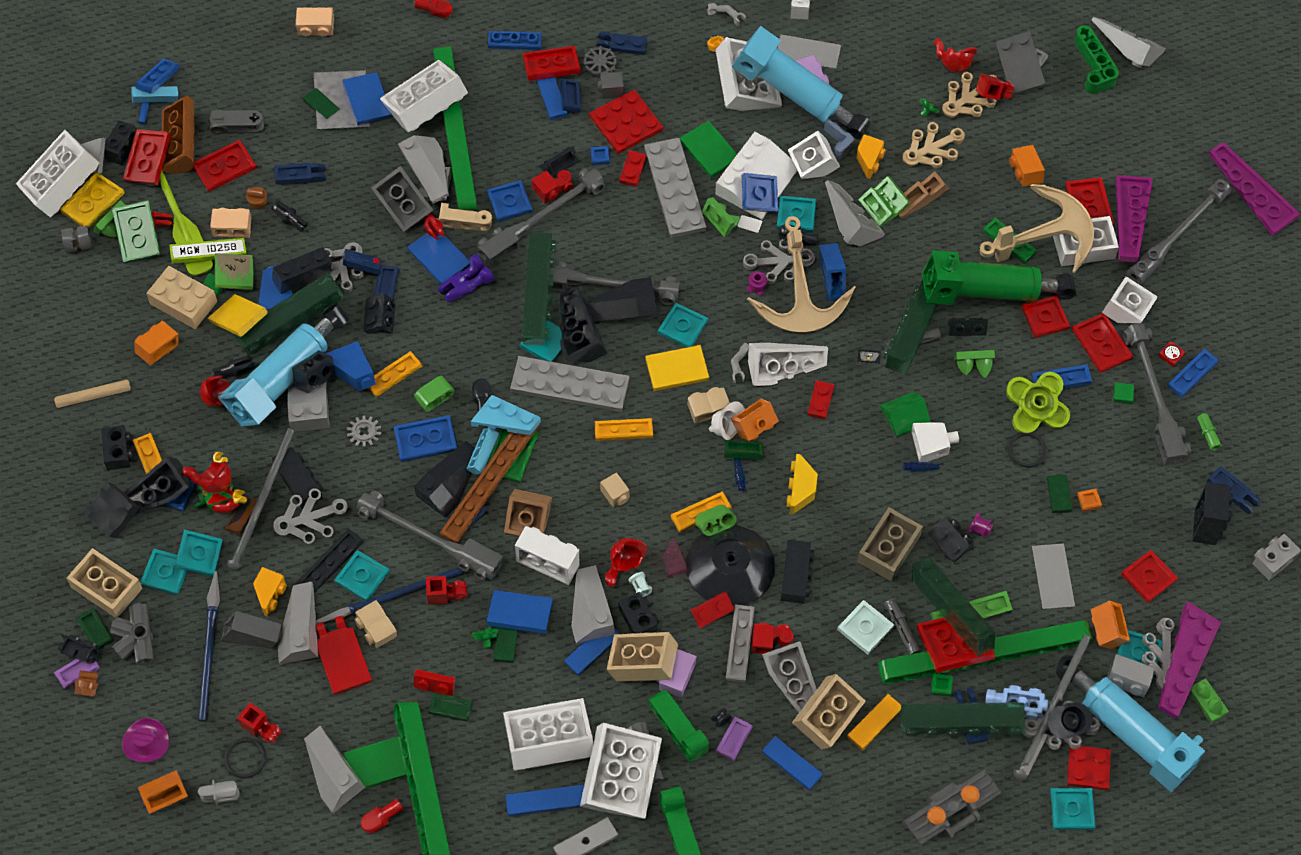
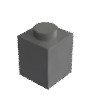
(610, 85)

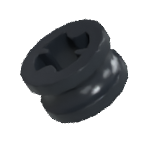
(721, 717)

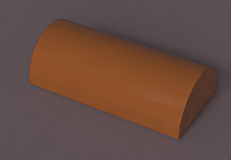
(179, 122)

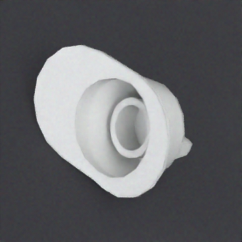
(722, 422)

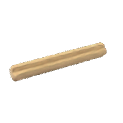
(92, 393)

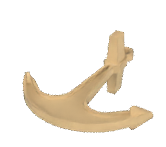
(1073, 221)
(804, 315)

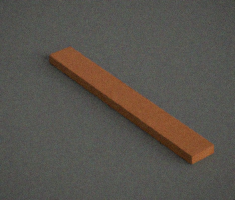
(484, 486)

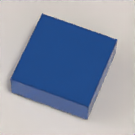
(600, 155)

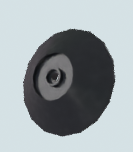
(743, 578)

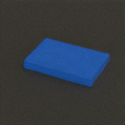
(364, 98)
(438, 257)
(425, 438)
(519, 611)

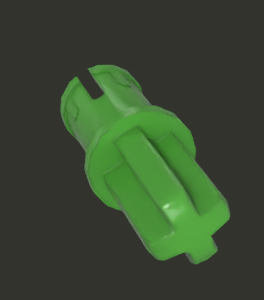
(1209, 432)

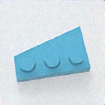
(504, 415)

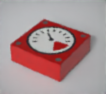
(1171, 354)

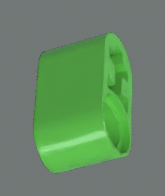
(434, 393)
(712, 520)

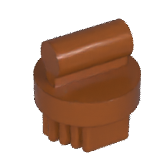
(256, 197)
(86, 683)

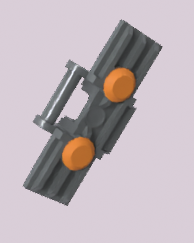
(947, 802)

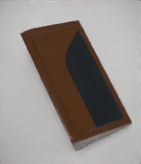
(241, 517)

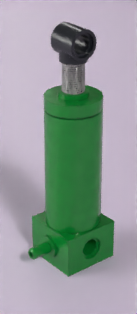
(949, 278)

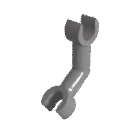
(714, 9)
(743, 351)

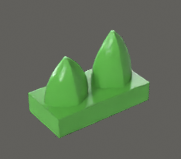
(719, 217)
(106, 224)
(983, 361)
(1208, 700)

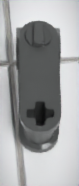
(235, 121)

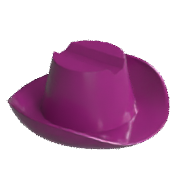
(145, 740)

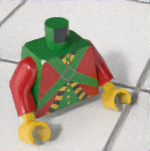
(219, 502)

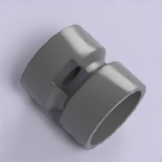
(76, 239)

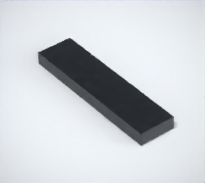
(331, 560)

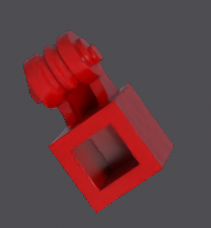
(993, 87)
(549, 188)
(439, 591)
(766, 635)
(257, 723)

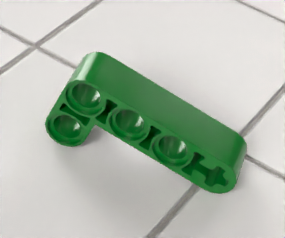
(1104, 71)
(690, 742)
(677, 821)

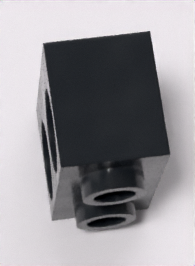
(119, 142)
(313, 371)
(114, 448)
(634, 617)

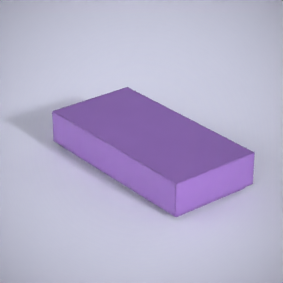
(69, 673)
(734, 738)

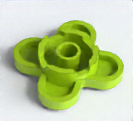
(1046, 392)

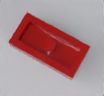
(632, 168)
(820, 400)
(712, 609)
(434, 682)

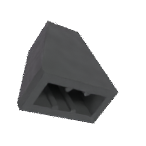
(251, 631)

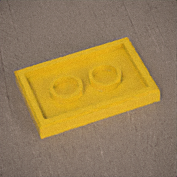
(92, 200)
(237, 315)
(677, 368)

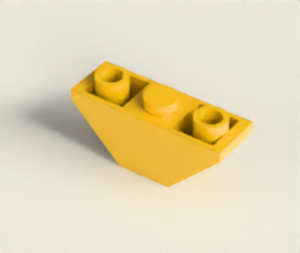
(802, 485)

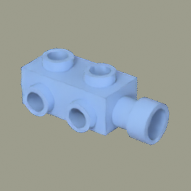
(1015, 694)

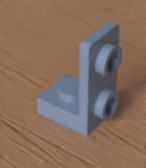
(845, 139)

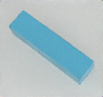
(162, 94)
(482, 451)

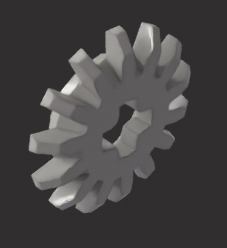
(372, 430)

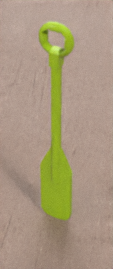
(185, 231)

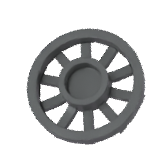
(600, 61)

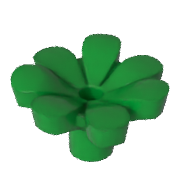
(928, 107)
(485, 636)

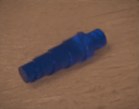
(916, 466)
(739, 475)

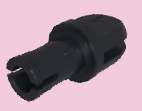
(289, 216)
(807, 237)
(234, 367)
(481, 392)

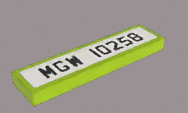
(205, 250)

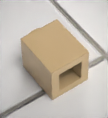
(615, 490)

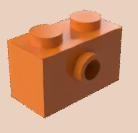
(1027, 165)
(156, 342)
(754, 420)
(1110, 625)
(162, 791)

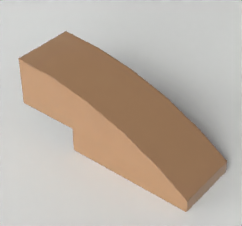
(923, 193)

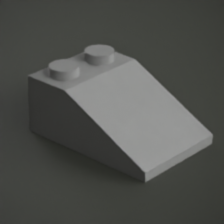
(309, 409)

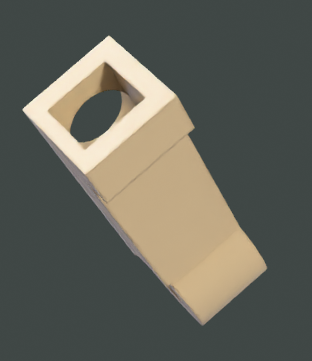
(465, 219)

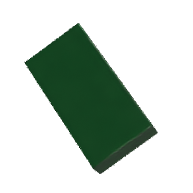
(318, 101)
(743, 449)
(1059, 494)
(94, 628)
(505, 645)
(450, 707)

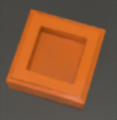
(1089, 500)

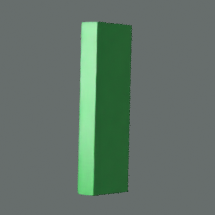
(1022, 252)

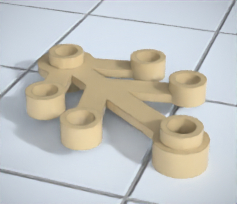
(967, 98)
(932, 148)

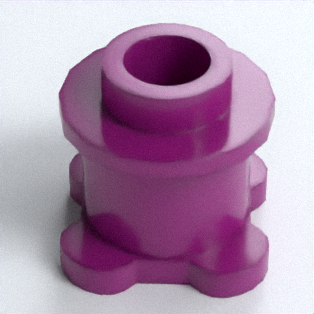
(757, 283)
(981, 526)

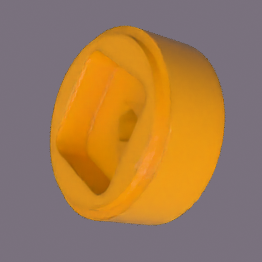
(714, 42)

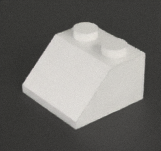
(813, 157)
(1129, 303)

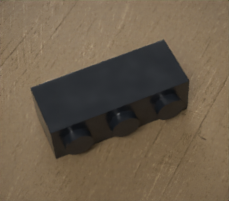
(301, 270)
(298, 477)
(797, 571)

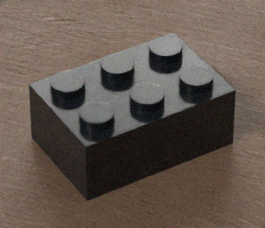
(1212, 513)

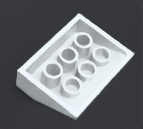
(737, 89)
(424, 95)
(756, 157)
(57, 173)
(548, 734)
(620, 771)

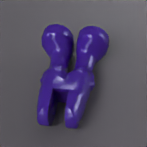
(459, 285)

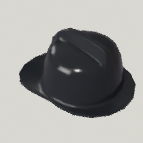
(1069, 720)

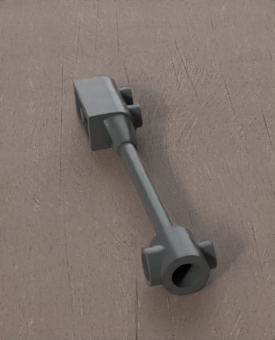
(508, 240)
(1154, 257)
(564, 276)
(1166, 432)
(469, 556)

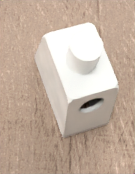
(932, 440)

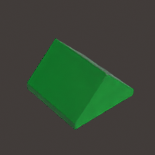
(904, 412)

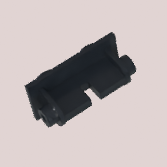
(560, 161)
(969, 327)
(86, 650)

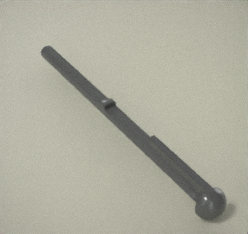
(234, 563)
(1040, 736)

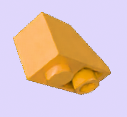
(869, 153)
(268, 588)

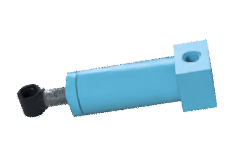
(764, 59)
(252, 398)
(1169, 755)

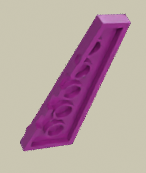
(1262, 199)
(1131, 206)
(1191, 647)

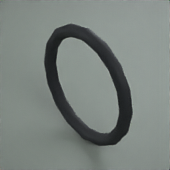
(1026, 464)
(248, 774)

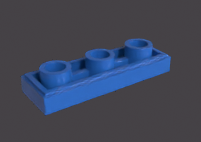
(514, 40)

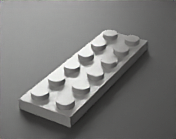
(675, 187)
(570, 383)

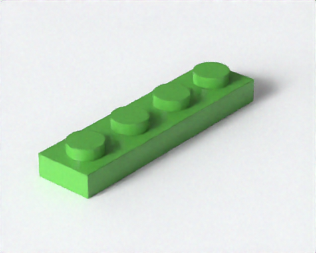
(986, 606)

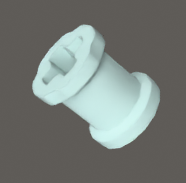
(640, 584)

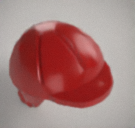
(952, 60)
(211, 389)
(213, 480)
(624, 556)

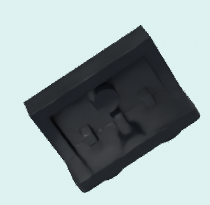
(379, 314)
(951, 538)

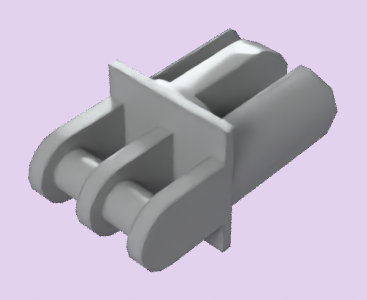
(219, 792)

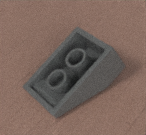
(1021, 62)
(402, 199)

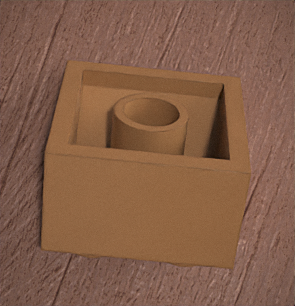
(527, 510)

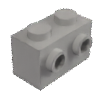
(1276, 556)
(1130, 675)

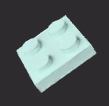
(865, 627)

